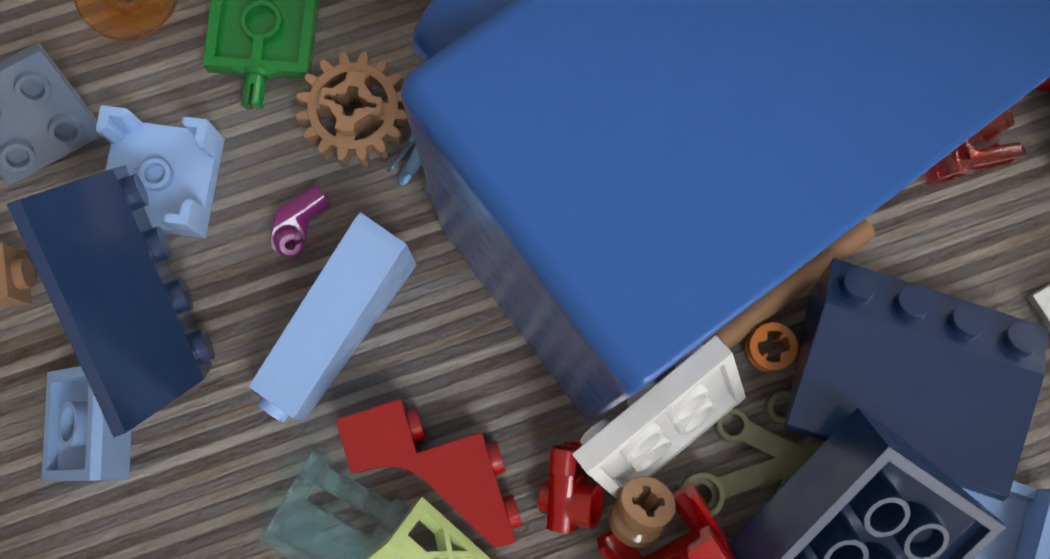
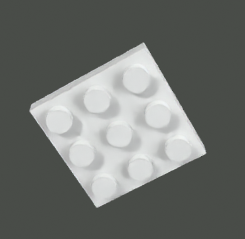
(663, 418)

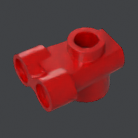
(568, 496)

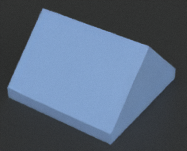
(77, 435)

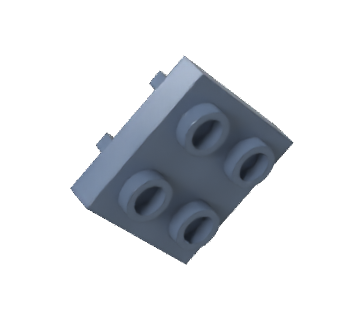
(38, 115)

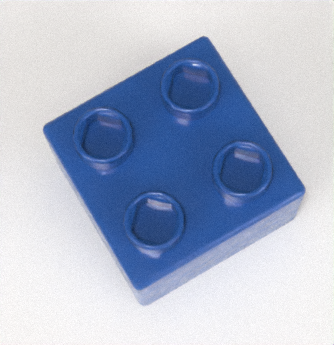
(676, 160)

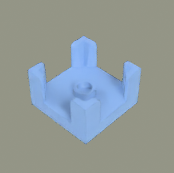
(173, 164)

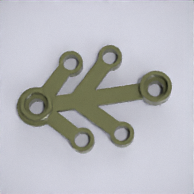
(785, 462)

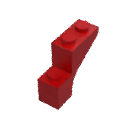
(458, 470)

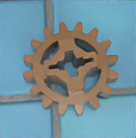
(338, 92)

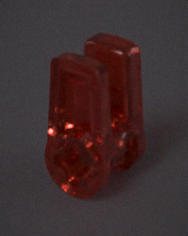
(968, 160)

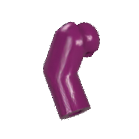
(292, 219)

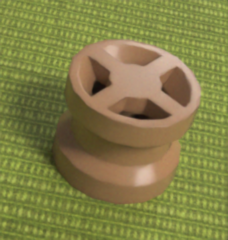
(630, 521)

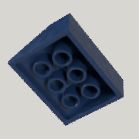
(115, 293)
(925, 366)
(868, 500)

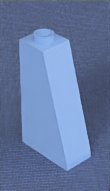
(333, 319)

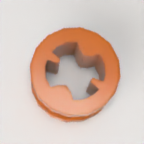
(781, 360)

